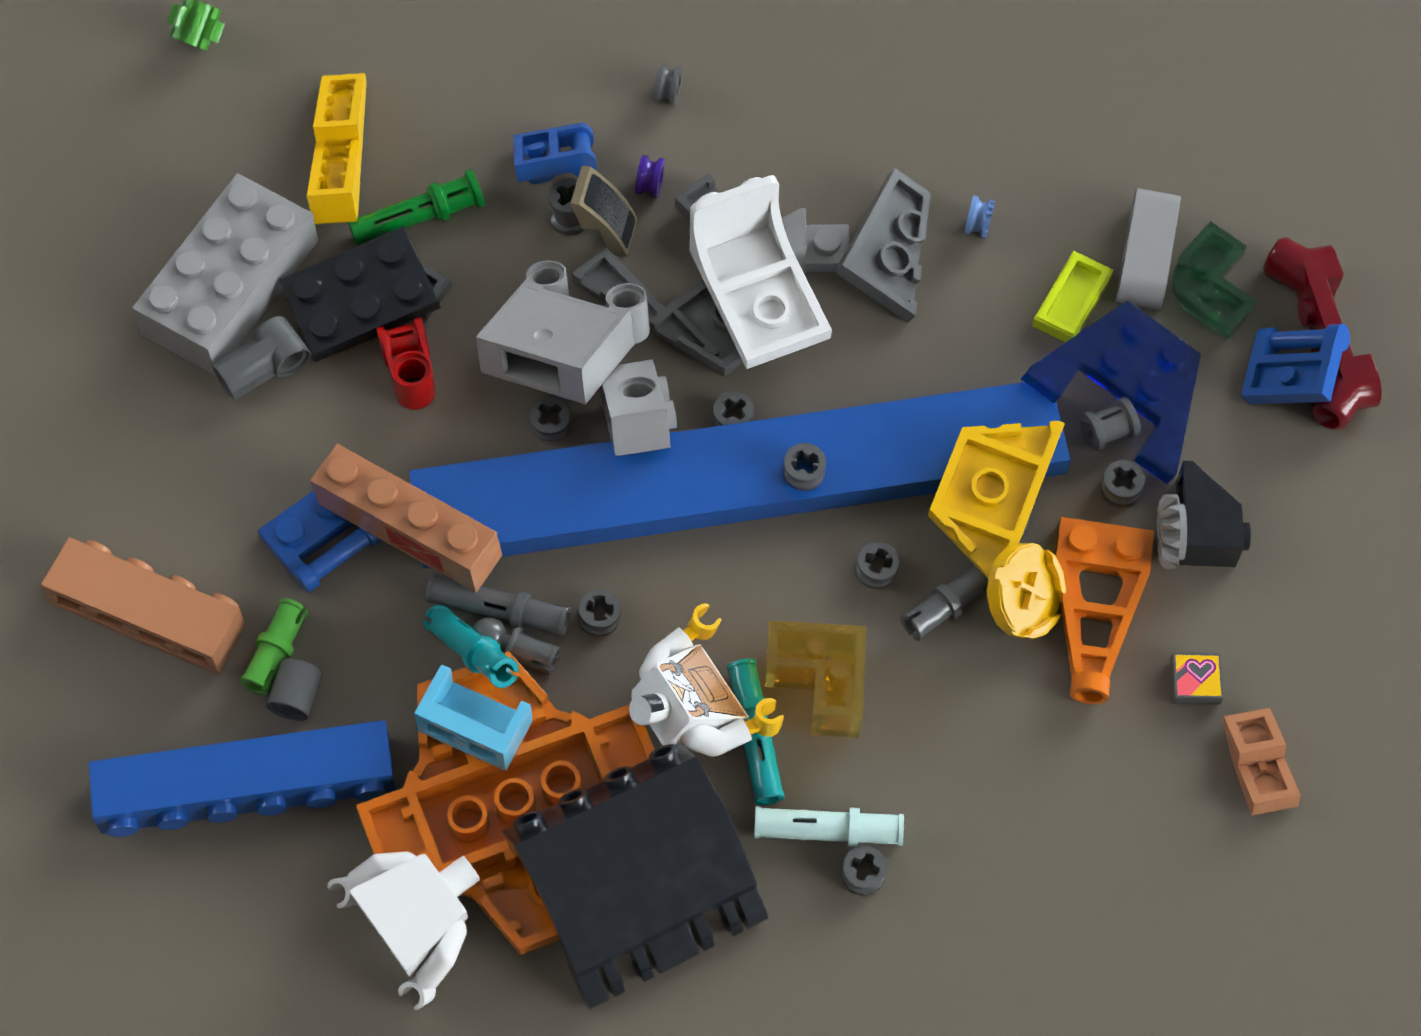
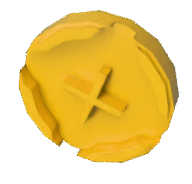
(1025, 590)

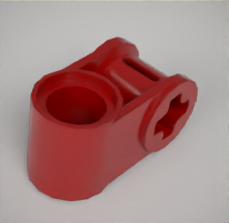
(408, 357)

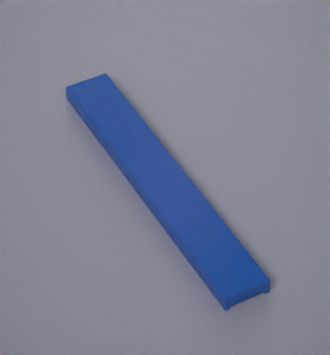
(728, 471)

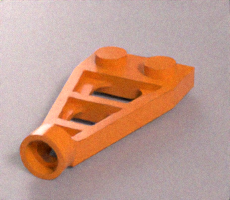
(1108, 551)

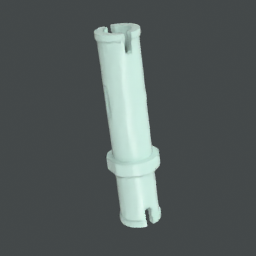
(829, 826)

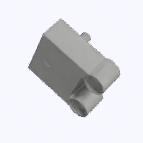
(559, 340)

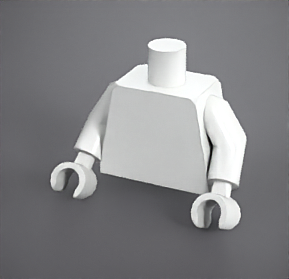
(413, 912)

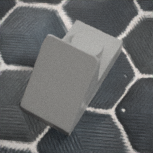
(815, 246)

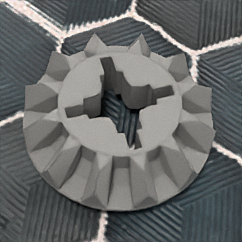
(1171, 531)

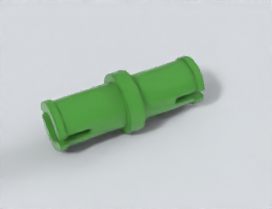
(274, 646)

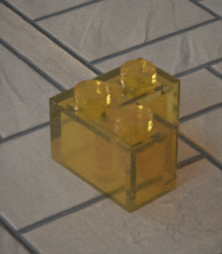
(825, 661)

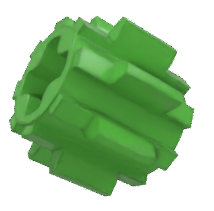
(195, 23)

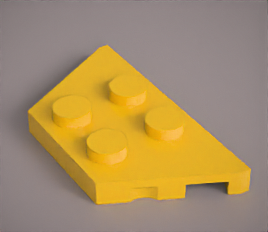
(992, 487)

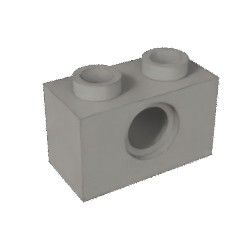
(637, 408)

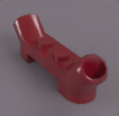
(1315, 279)

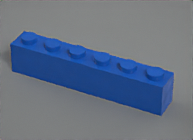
(241, 778)

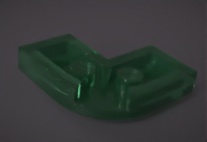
(1202, 285)

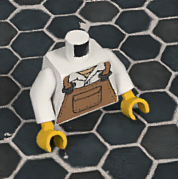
(689, 699)

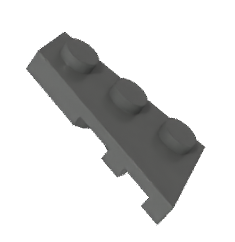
(888, 246)

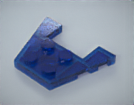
(1136, 361)

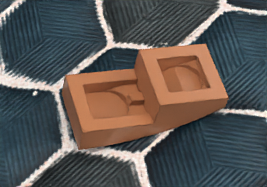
(1259, 761)

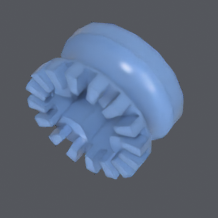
(979, 217)

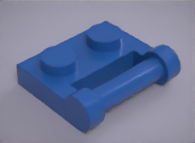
(539, 154)
(1294, 376)
(305, 530)

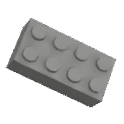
(225, 273)

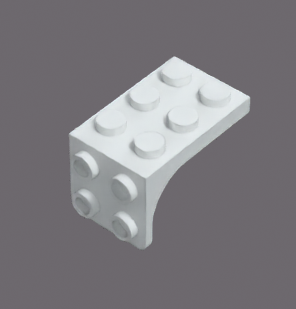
(754, 273)

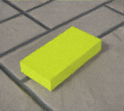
(1072, 297)

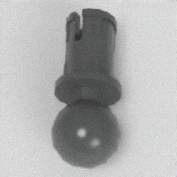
(525, 649)

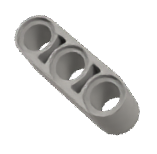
(1148, 249)

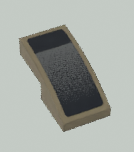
(605, 209)

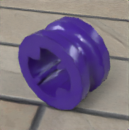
(650, 176)

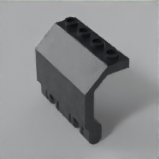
(635, 868)

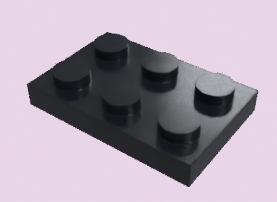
(359, 291)

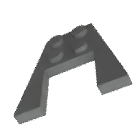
(686, 323)

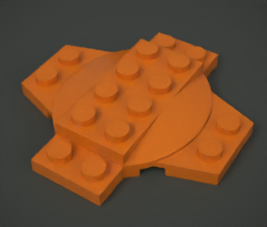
(463, 804)

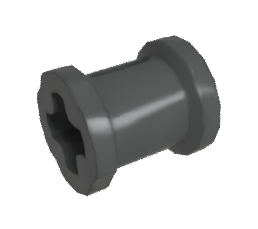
(562, 215)
(1110, 424)

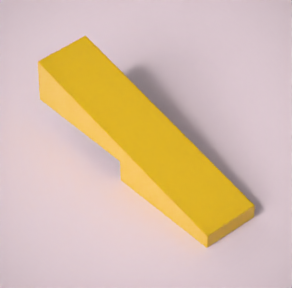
(338, 149)

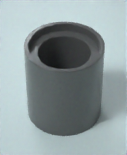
(294, 689)

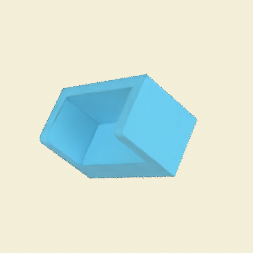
(472, 721)

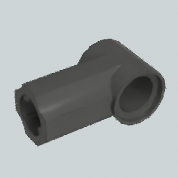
(272, 352)

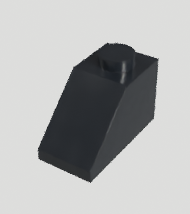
(1213, 520)

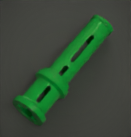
(440, 207)

